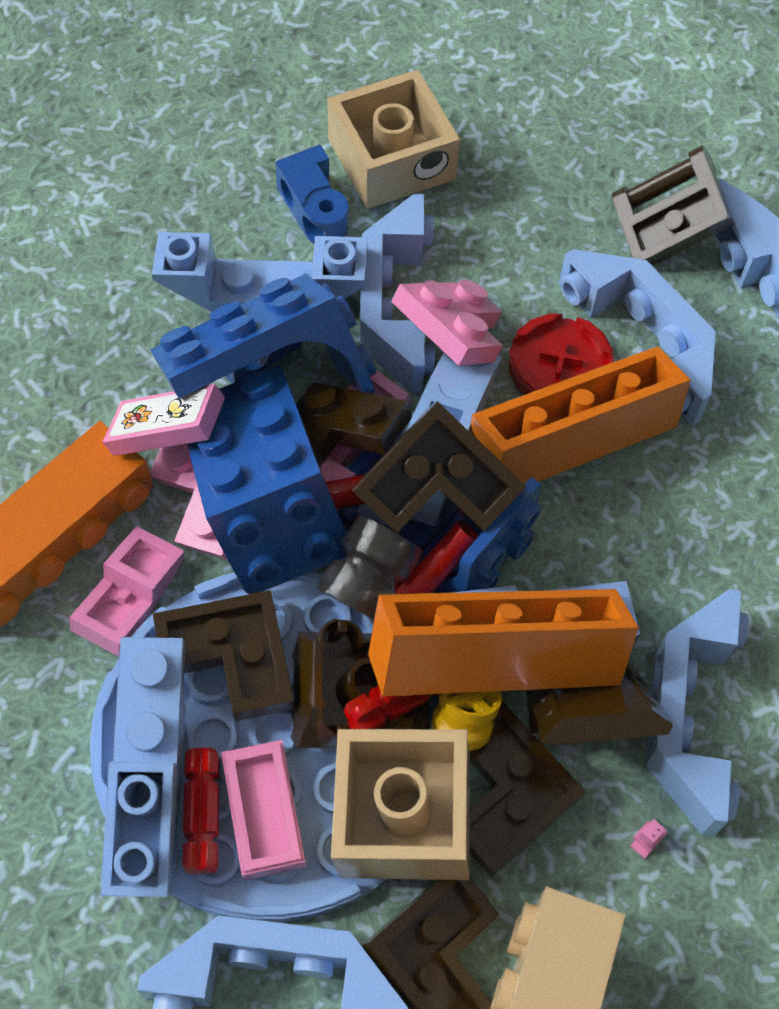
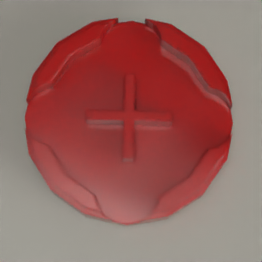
(554, 350)

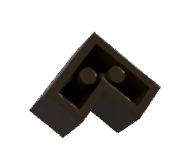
(435, 457)

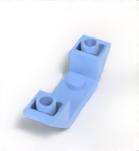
(190, 268)
(603, 279)
(396, 343)
(694, 781)
(189, 971)

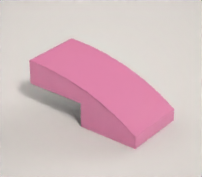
(130, 589)

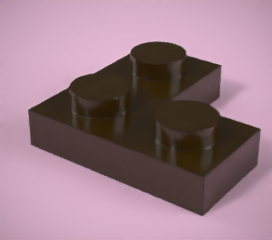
(351, 419)
(244, 639)
(526, 795)
(421, 946)

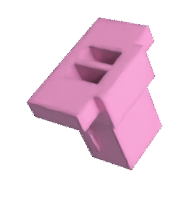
(648, 838)

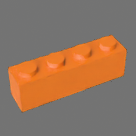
(584, 416)
(64, 511)
(500, 641)

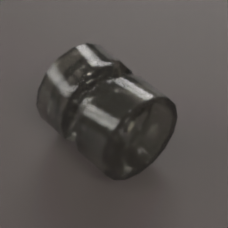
(371, 568)

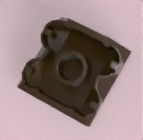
(328, 674)
(596, 712)

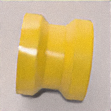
(468, 712)

